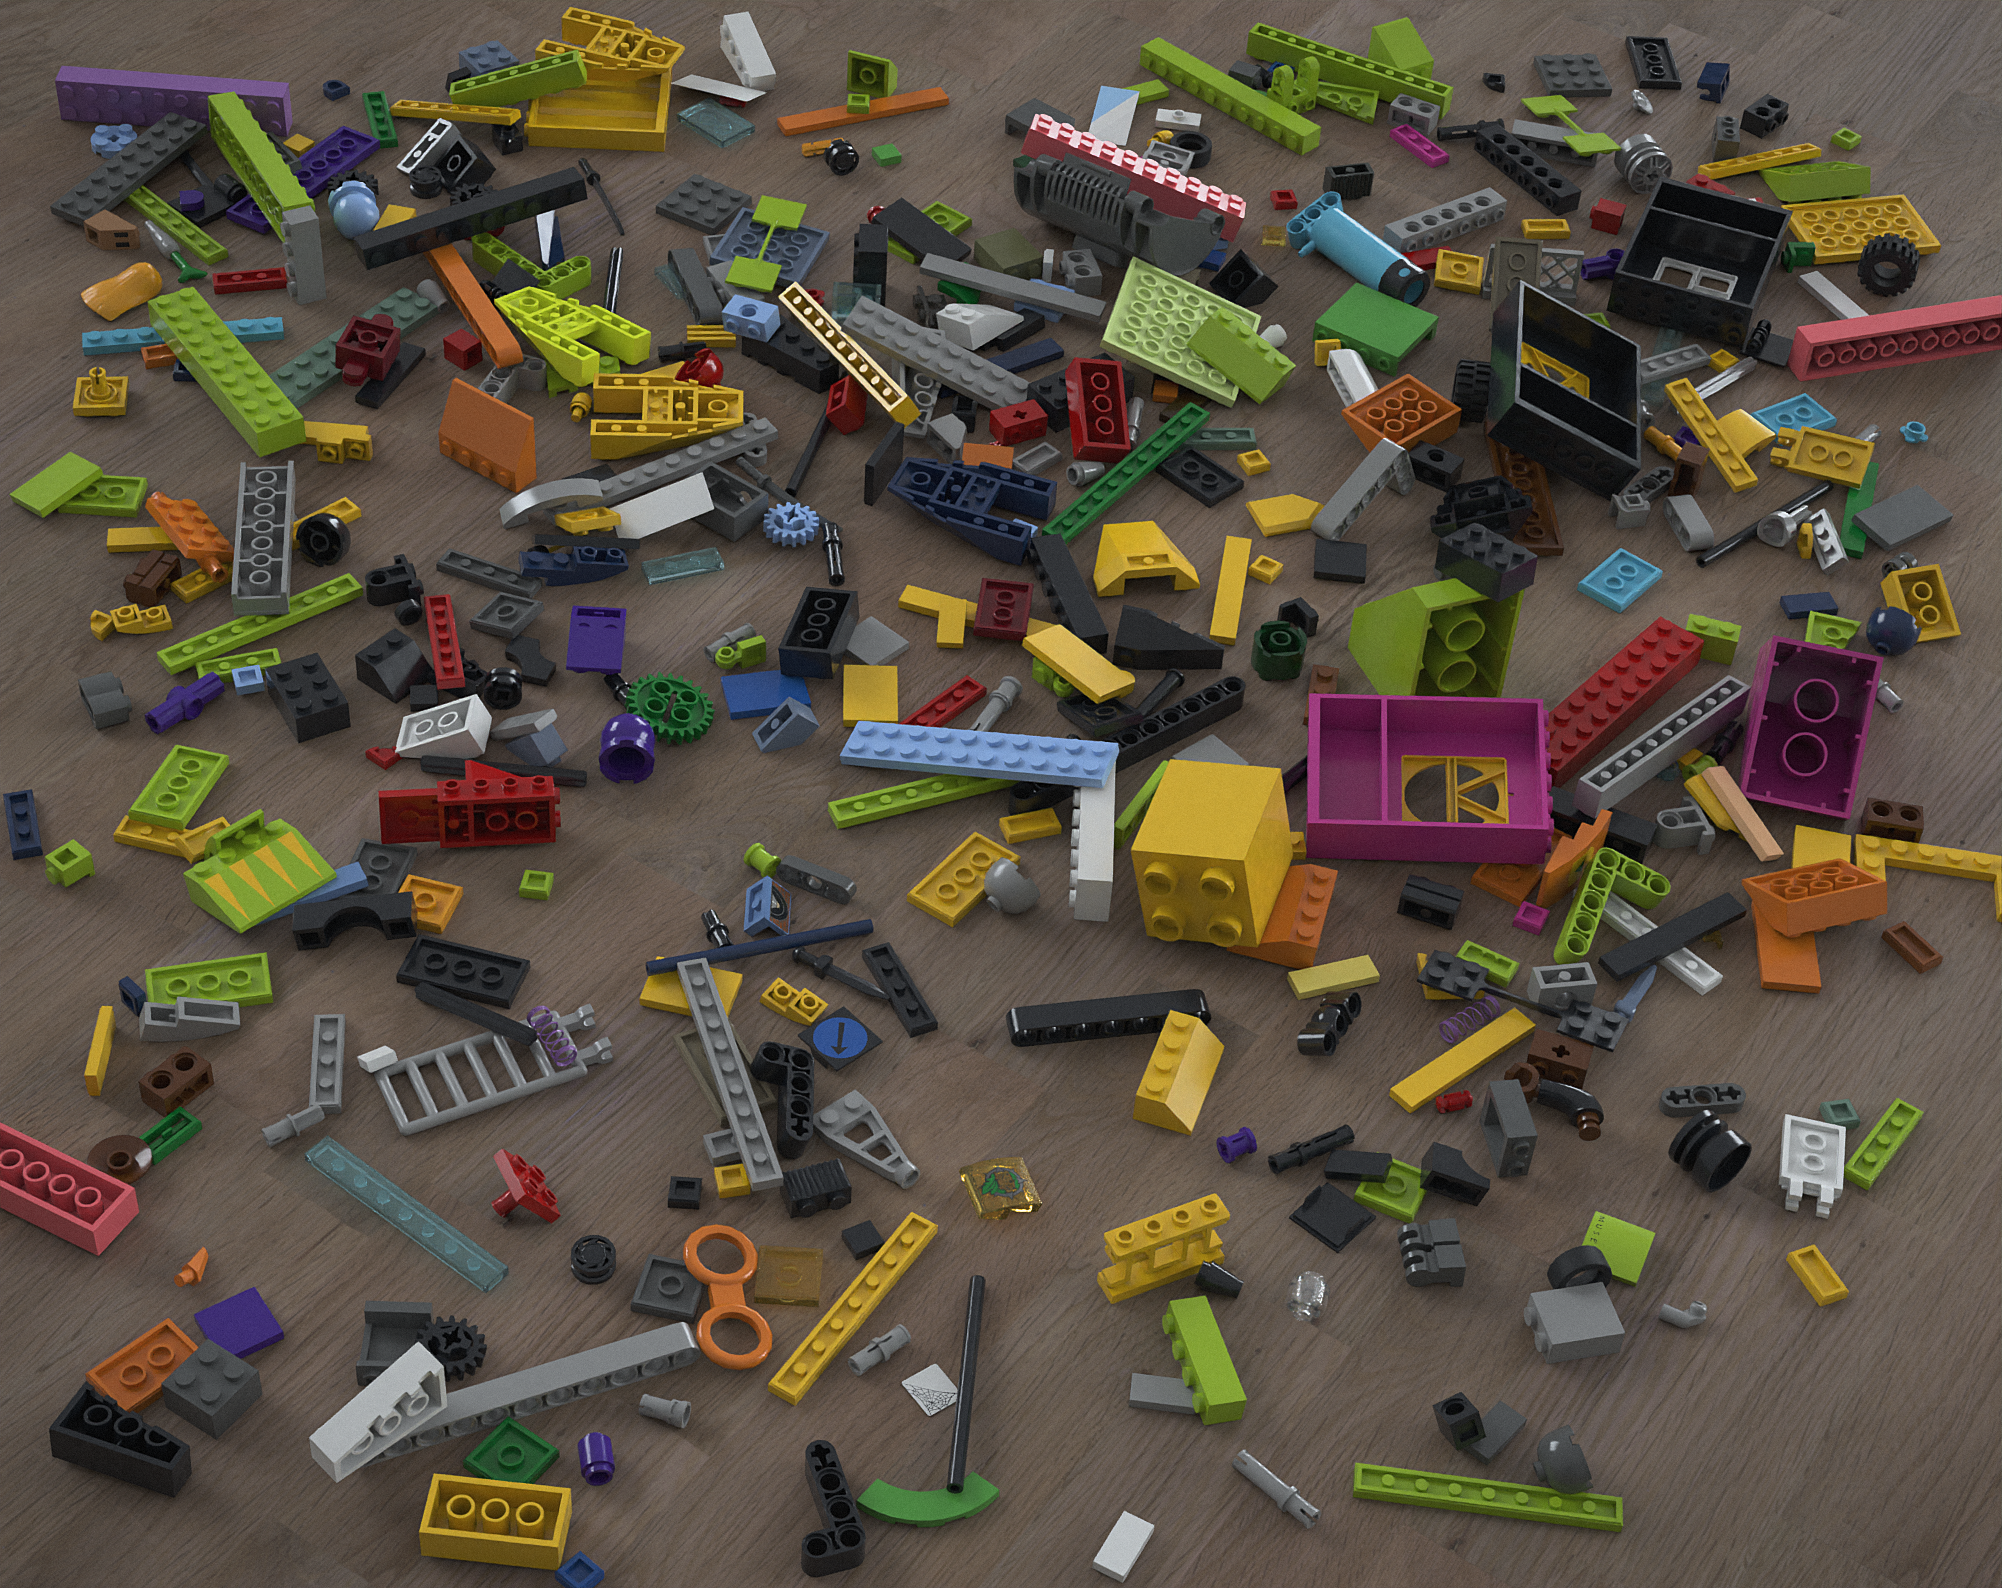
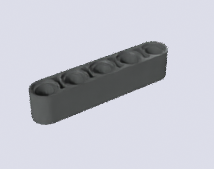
(700, 294)

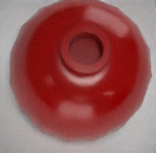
(705, 369)

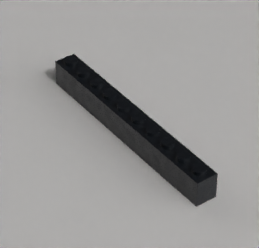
(470, 218)

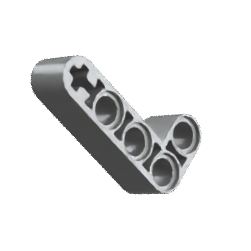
(504, 382)

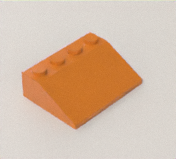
(1404, 414)
(488, 436)
(1817, 896)
(1296, 918)

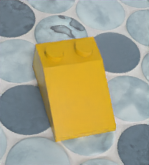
(1925, 597)

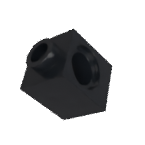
(1459, 1421)

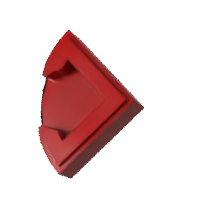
(383, 757)

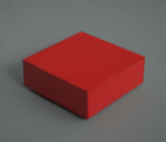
(1283, 199)

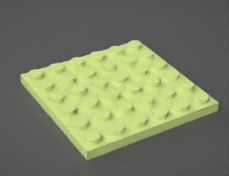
(1157, 319)

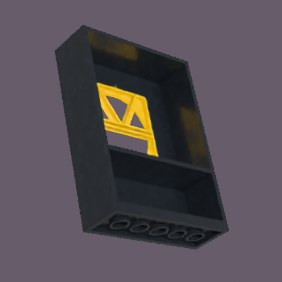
(1578, 434)

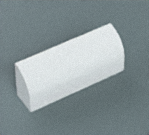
(1350, 375)

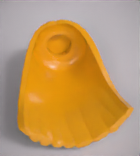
(124, 291)

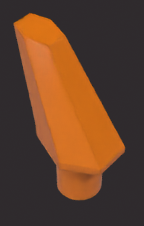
(193, 1270)

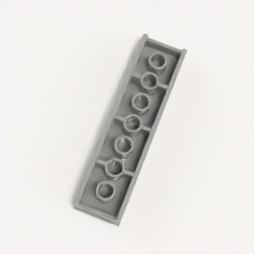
(263, 540)

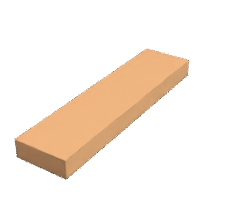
(1742, 813)

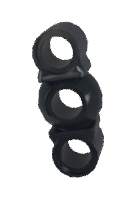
(1329, 1023)

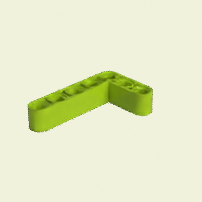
(562, 279)
(1602, 874)

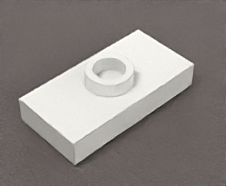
(1178, 120)

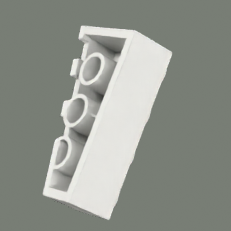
(381, 1413)

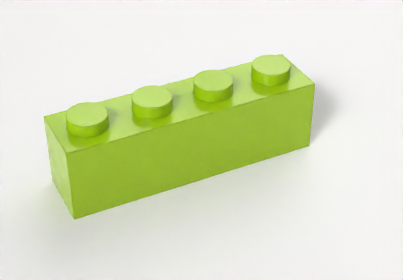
(1204, 1360)

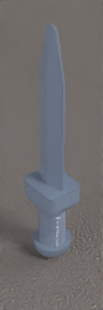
(1628, 1006)

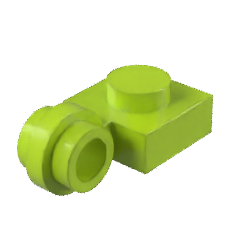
(748, 653)
(1050, 679)

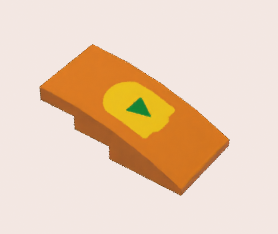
(1570, 858)

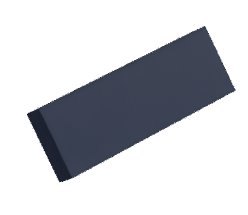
(22, 824)

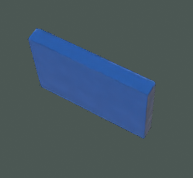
(761, 693)

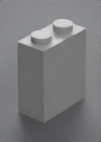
(1574, 1323)

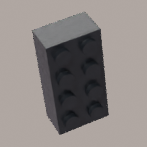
(1052, 395)
(819, 633)

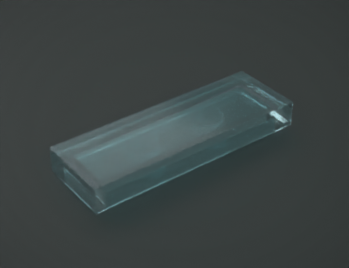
(682, 566)

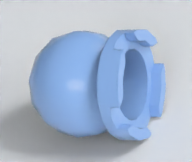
(353, 209)

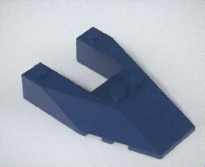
(962, 495)

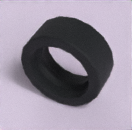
(1195, 141)
(1576, 1261)

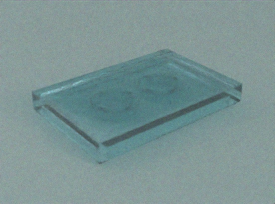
(715, 122)

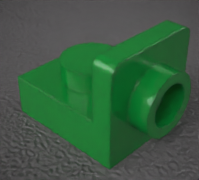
(1797, 255)

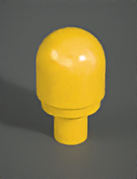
(1162, 136)
(580, 406)

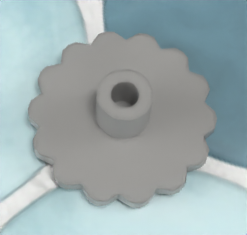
(1641, 102)

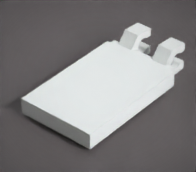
(1811, 1162)

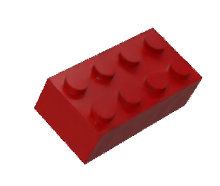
(1097, 410)

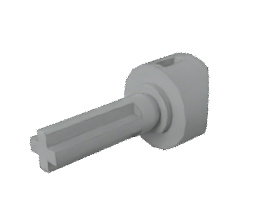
(1781, 527)

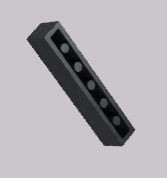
(1067, 591)

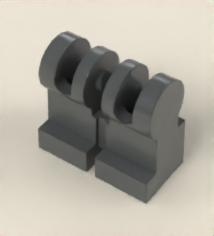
(1432, 1253)

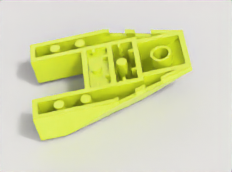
(555, 324)

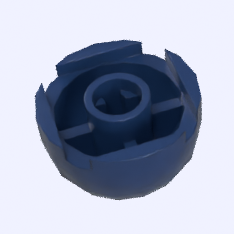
(1892, 631)

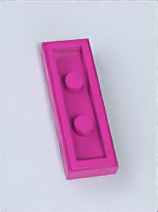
(1419, 145)

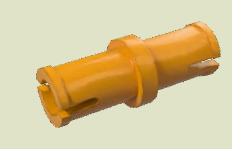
(1664, 443)

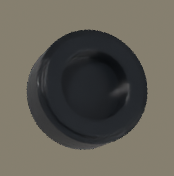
(408, 612)

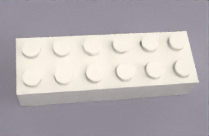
(1093, 850)

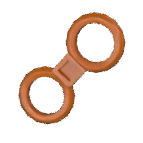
(727, 1297)

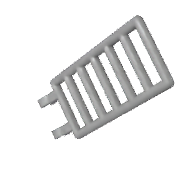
(581, 1019)

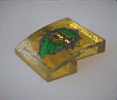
(1000, 1187)

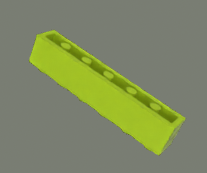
(521, 81)

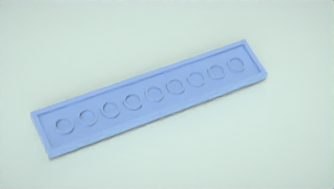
(980, 754)

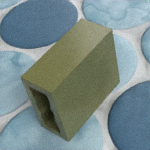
(1008, 254)

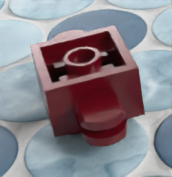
(367, 349)

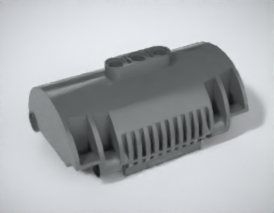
(1113, 225)

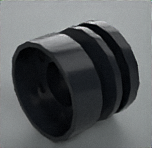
(1710, 1151)

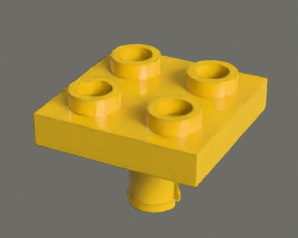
(100, 394)

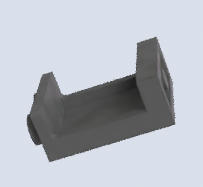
(1023, 116)
(389, 1334)

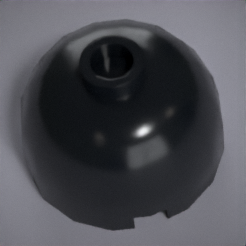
(323, 539)

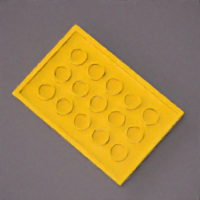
(1846, 226)

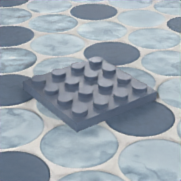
(790, 248)

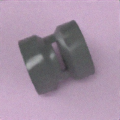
(1901, 561)

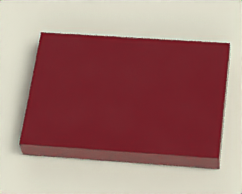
(1003, 609)

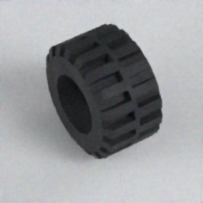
(1891, 250)
(1471, 389)

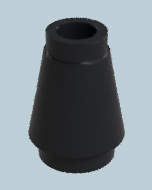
(1218, 1280)

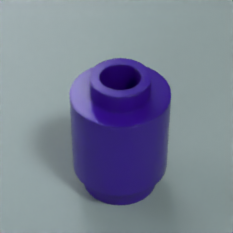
(596, 1458)

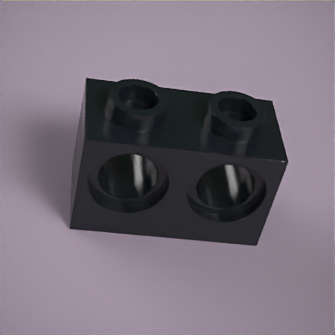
(1764, 116)

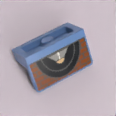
(767, 906)

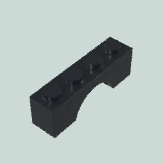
(321, 922)

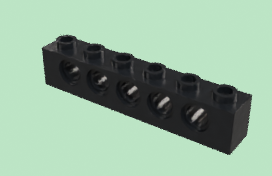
(1527, 170)

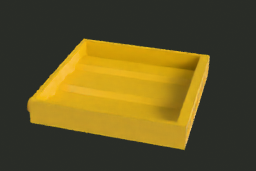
(603, 115)

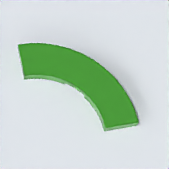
(928, 1507)

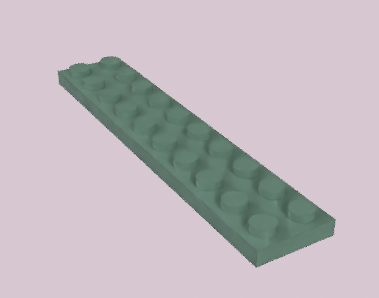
(315, 368)

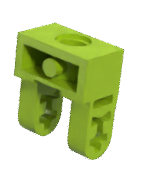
(1296, 94)

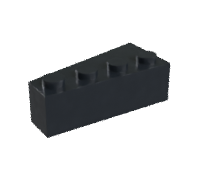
(795, 356)
(119, 1444)

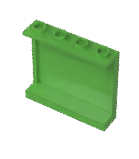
(1375, 327)

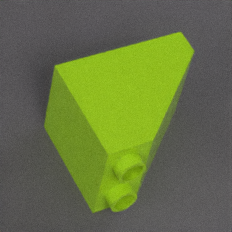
(1436, 641)

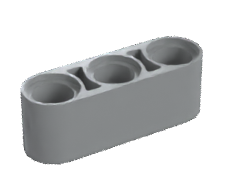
(1688, 522)

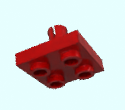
(525, 1188)

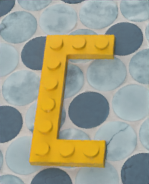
(1875, 853)

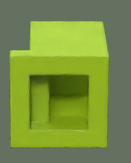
(69, 864)

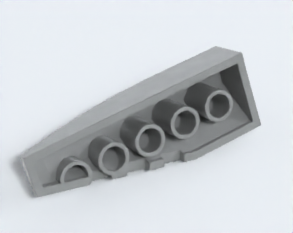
(920, 389)

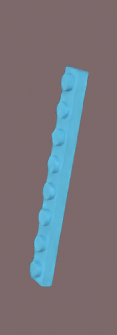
(134, 339)

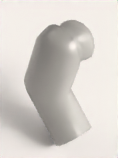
(1684, 1318)

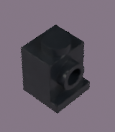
(507, 138)

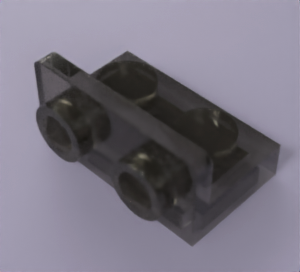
(928, 307)

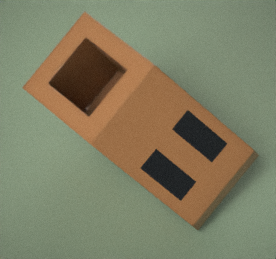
(111, 232)

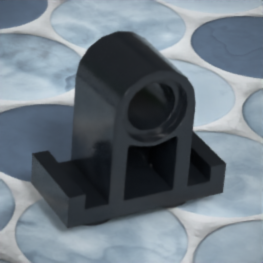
(393, 583)

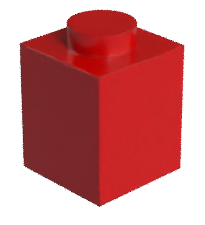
(1607, 216)
(462, 349)

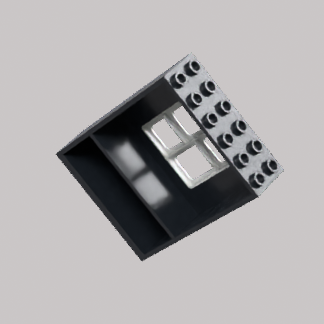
(1710, 238)

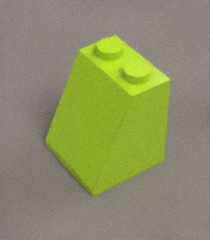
(1400, 47)

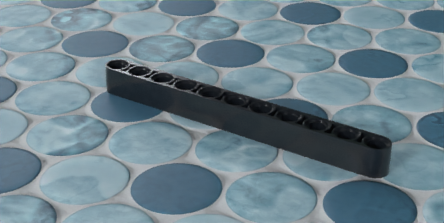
(1144, 739)

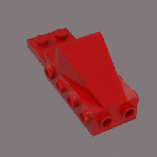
(477, 811)

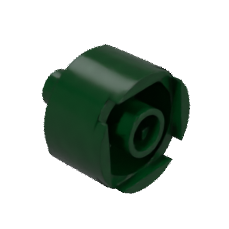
(1278, 651)

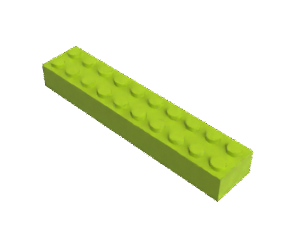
(255, 159)
(227, 371)

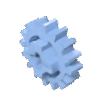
(791, 524)

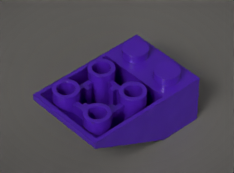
(596, 639)

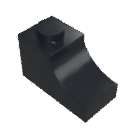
(1449, 1175)

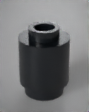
(230, 188)

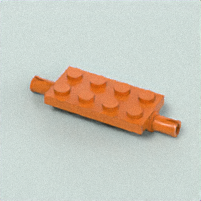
(192, 533)

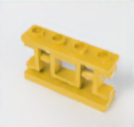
(1143, 1267)

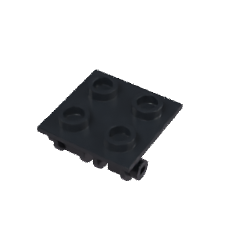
(508, 280)
(1766, 345)

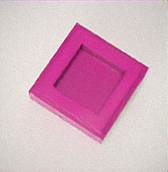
(1531, 918)

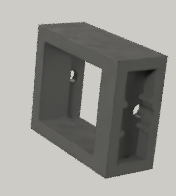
(1508, 1128)

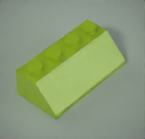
(1241, 355)

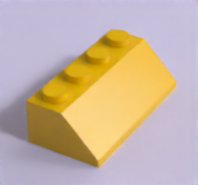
(1178, 1074)

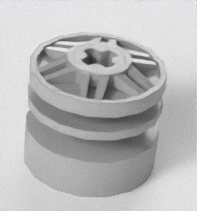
(1642, 163)

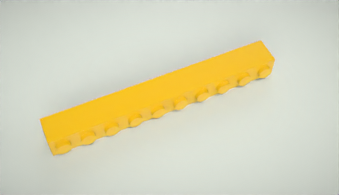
(849, 355)

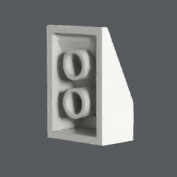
(975, 323)
(447, 730)

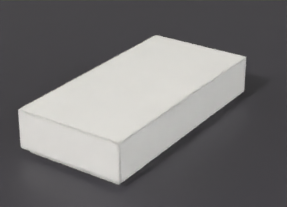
(1123, 1546)

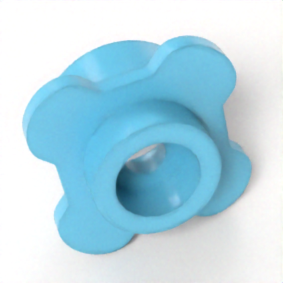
(1914, 432)

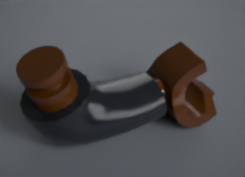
(1576, 1103)

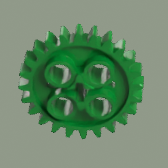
(689, 715)

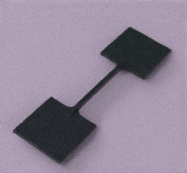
(1579, 1021)

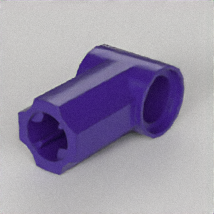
(1602, 265)

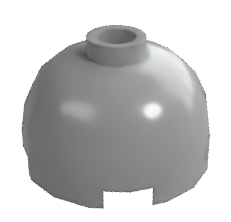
(1008, 889)

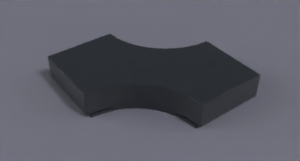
(526, 654)

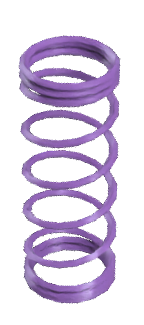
(1454, 1028)
(562, 1049)

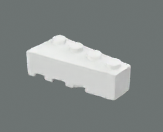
(746, 52)

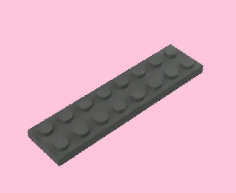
(129, 168)

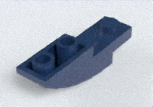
(582, 566)

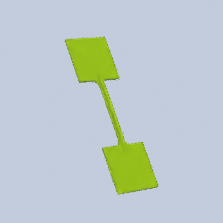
(1582, 143)
(756, 272)

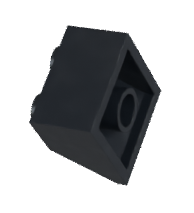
(463, 164)
(1243, 281)
(392, 665)

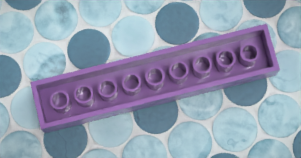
(149, 96)

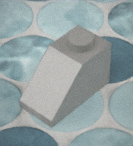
(947, 437)

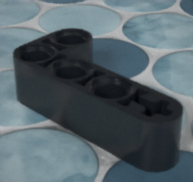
(794, 1074)
(838, 1502)

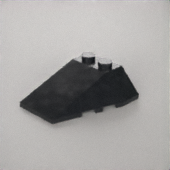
(1483, 502)

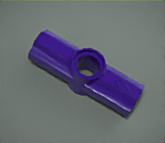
(184, 703)

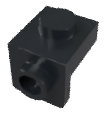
(1300, 614)

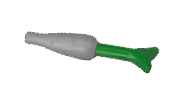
(172, 251)

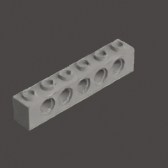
(1445, 221)

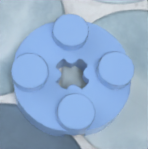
(112, 139)

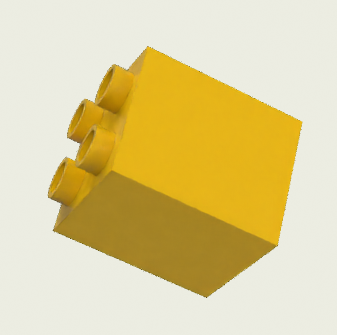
(1213, 853)

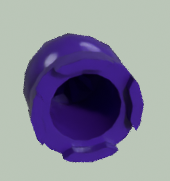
(627, 749)

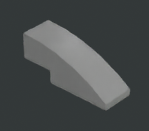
(187, 1019)

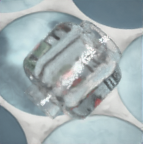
(1307, 1296)

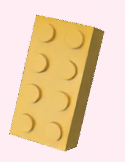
(495, 1522)

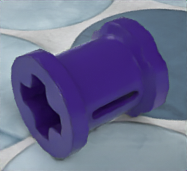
(1236, 1144)

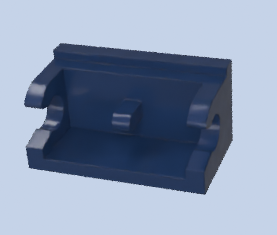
(1716, 79)

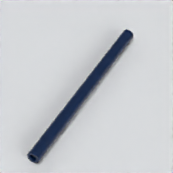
(764, 946)

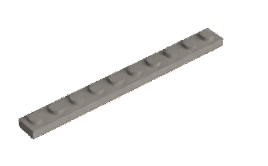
(676, 465)
(730, 1075)

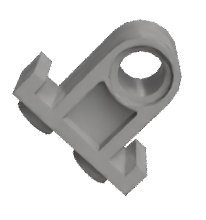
(1684, 827)

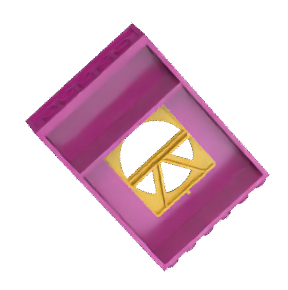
(1373, 745)

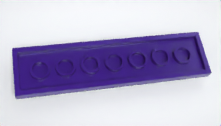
(334, 154)

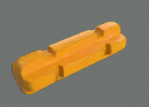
(817, 147)

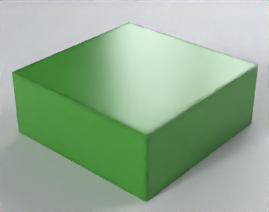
(886, 155)

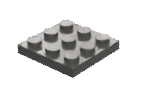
(1572, 75)
(703, 204)

